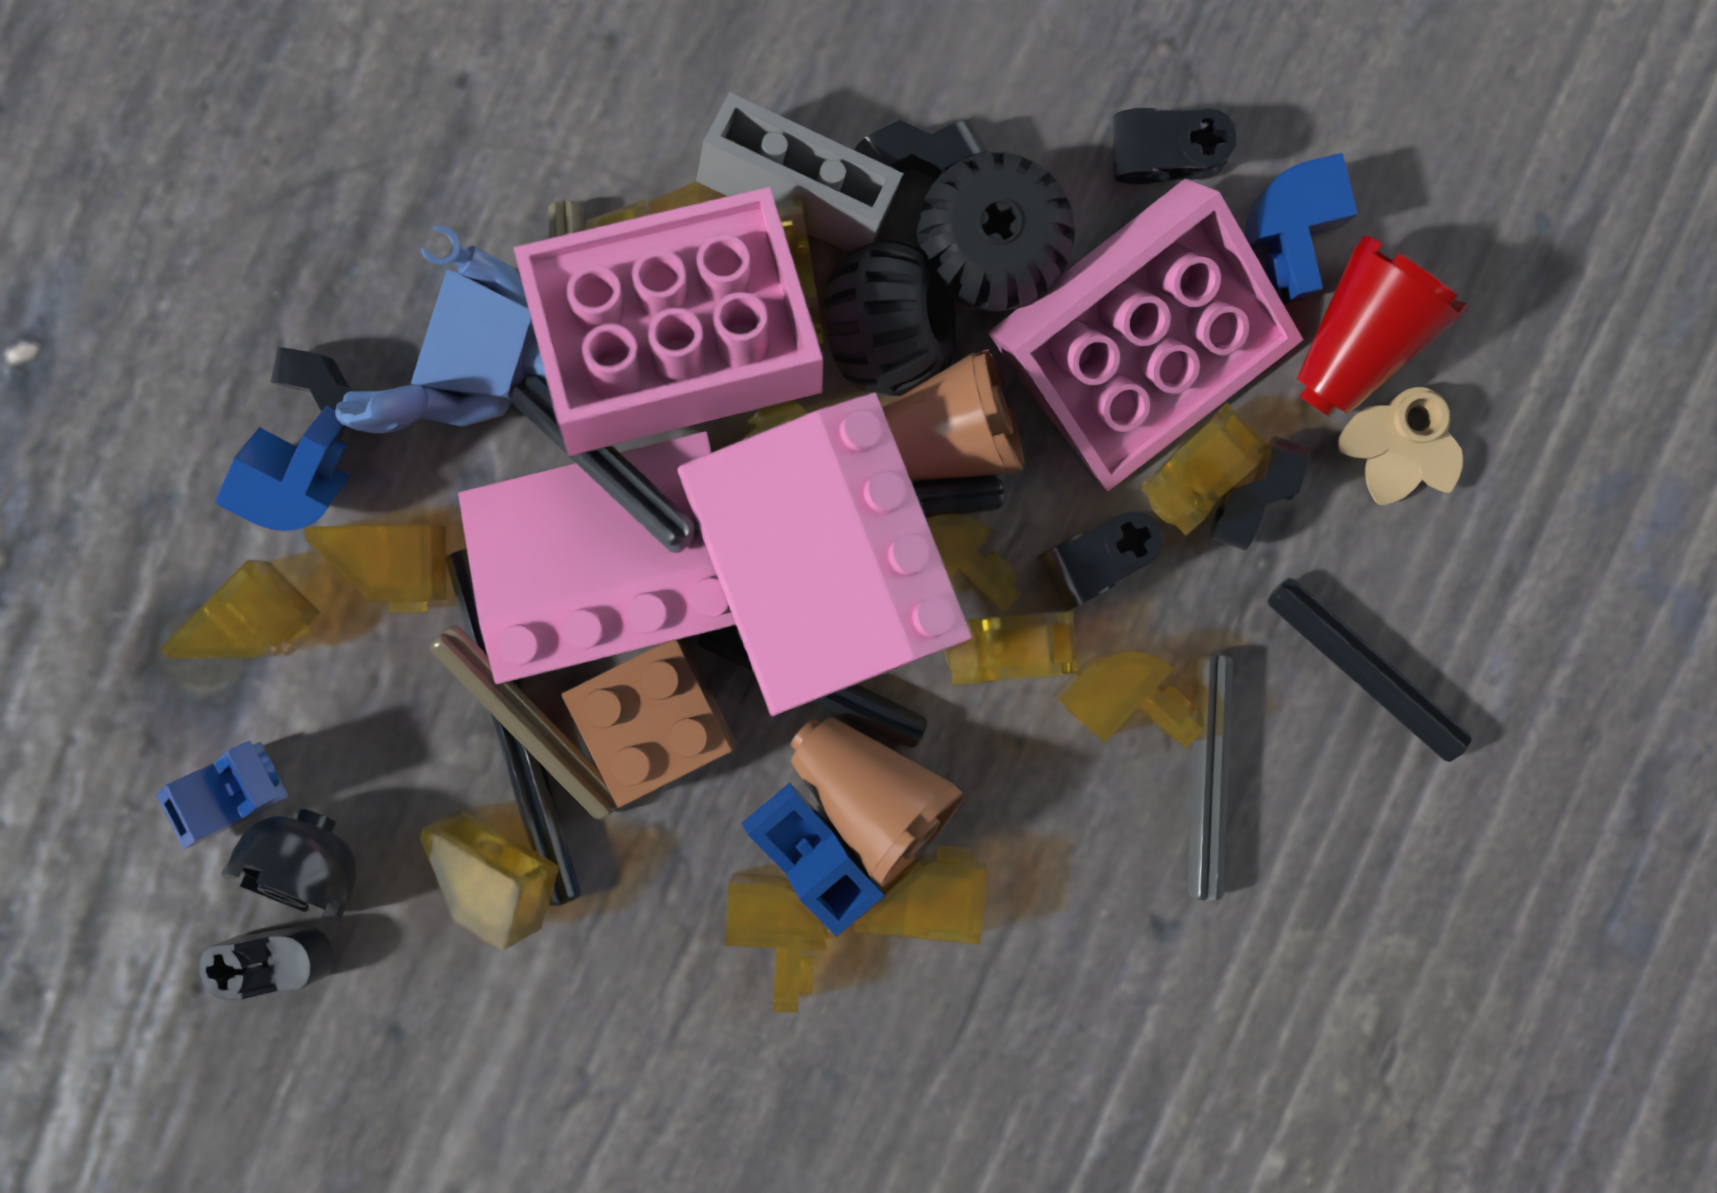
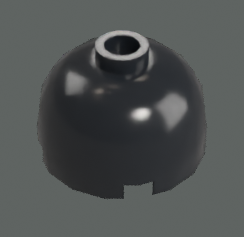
(296, 863)

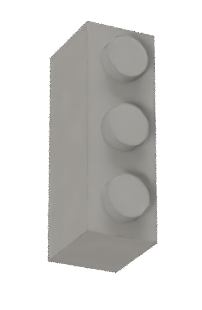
(840, 188)

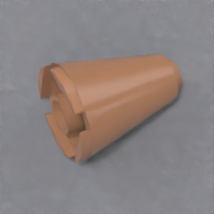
(957, 423)
(873, 795)

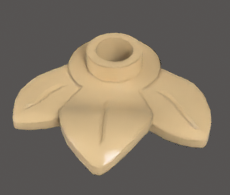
(1400, 455)

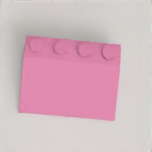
(670, 320)
(1148, 332)
(823, 553)
(576, 576)

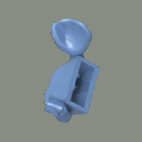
(471, 354)

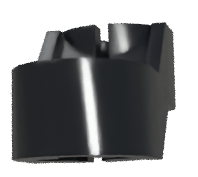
(907, 146)
(312, 374)
(1277, 478)
(238, 967)

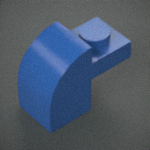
(1293, 207)
(284, 483)
(222, 794)
(813, 858)

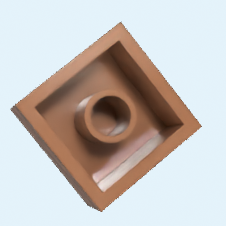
(649, 720)

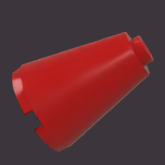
(1374, 327)

